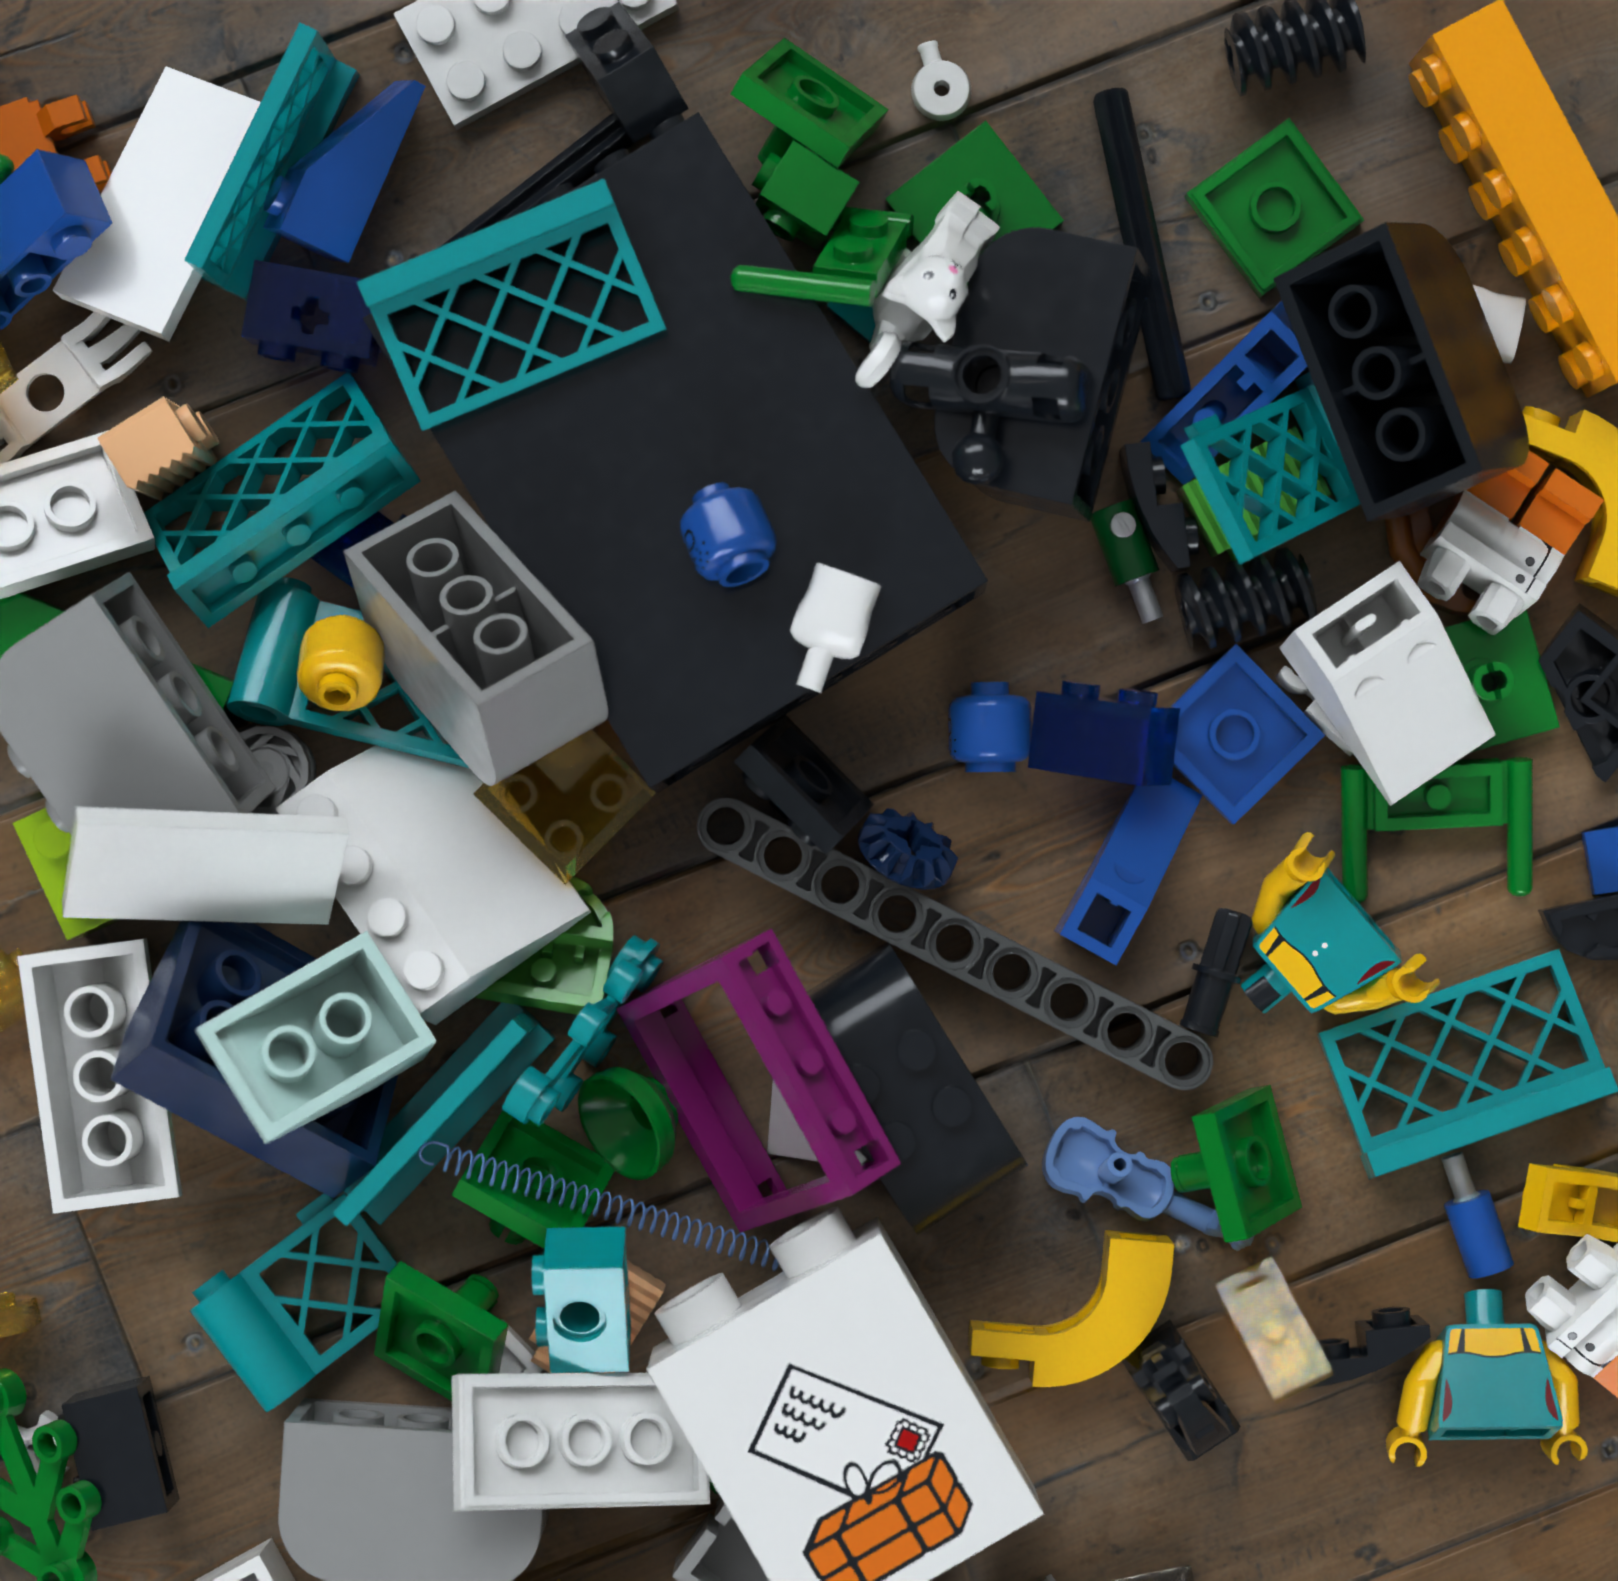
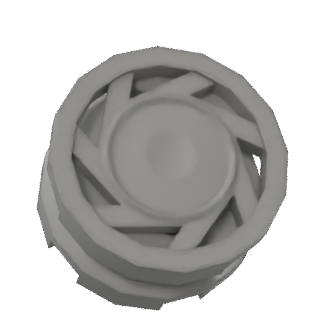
(284, 760)

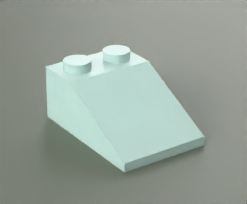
(317, 1038)

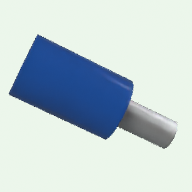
(1475, 1222)

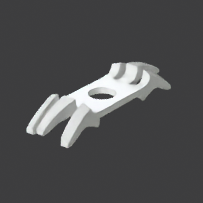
(81, 376)

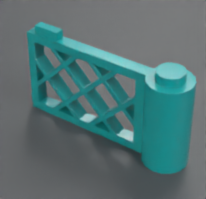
(1229, 493)
(268, 685)

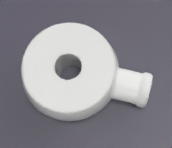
(939, 73)

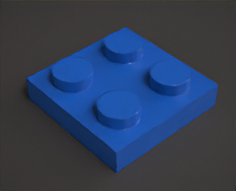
(1239, 734)

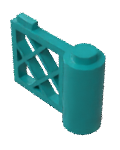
(257, 1329)

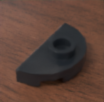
(1585, 927)

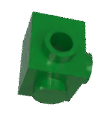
(802, 195)

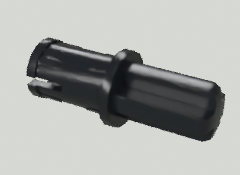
(1217, 971)

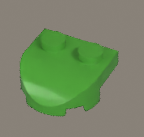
(567, 969)

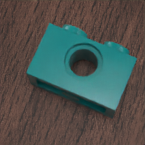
(585, 1299)

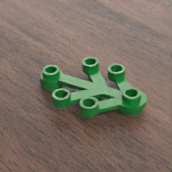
(36, 1496)

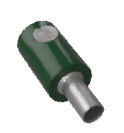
(1128, 554)

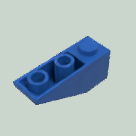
(46, 221)
(1128, 869)

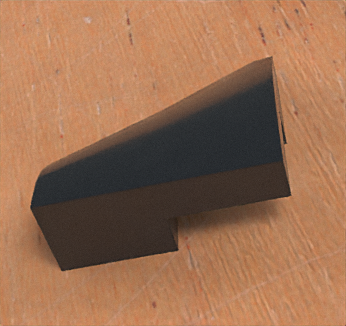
(1584, 672)

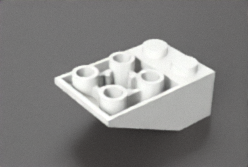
(1390, 682)

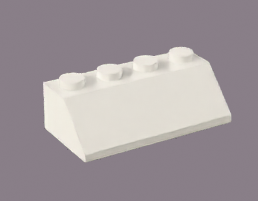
(97, 1135)

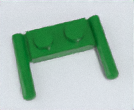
(849, 267)
(1458, 797)

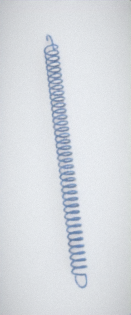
(553, 1185)

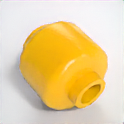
(341, 663)

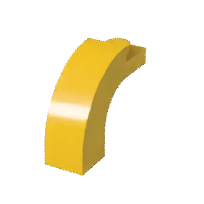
(1590, 455)
(1570, 1201)
(1099, 1335)

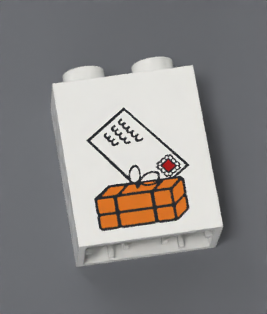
(839, 1414)

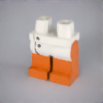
(1503, 558)
(1585, 1318)

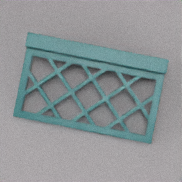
(290, 121)
(488, 251)
(293, 520)
(446, 1109)
(1488, 1115)

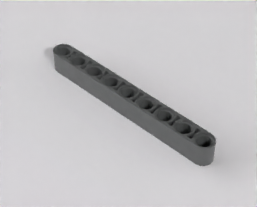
(977, 966)

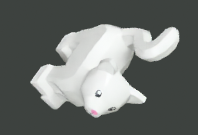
(927, 285)

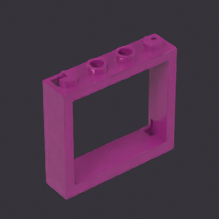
(798, 1058)

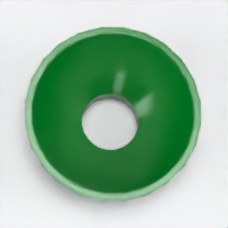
(628, 1121)

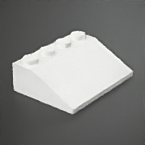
(436, 875)

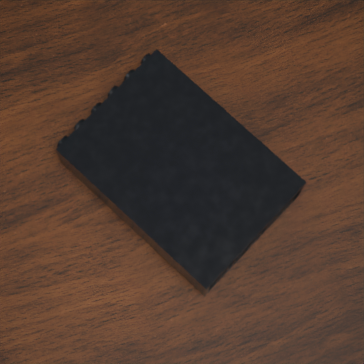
(607, 456)

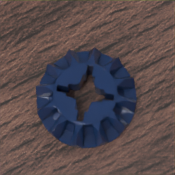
(888, 843)

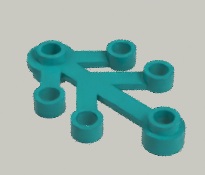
(538, 1093)

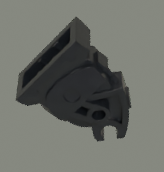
(1180, 1392)

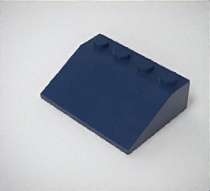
(163, 1060)

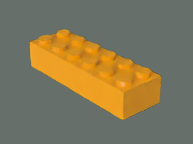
(1530, 183)

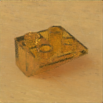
(569, 802)

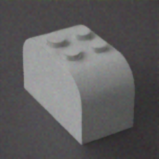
(476, 639)
(119, 716)
(375, 1499)

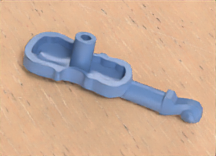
(1088, 1162)

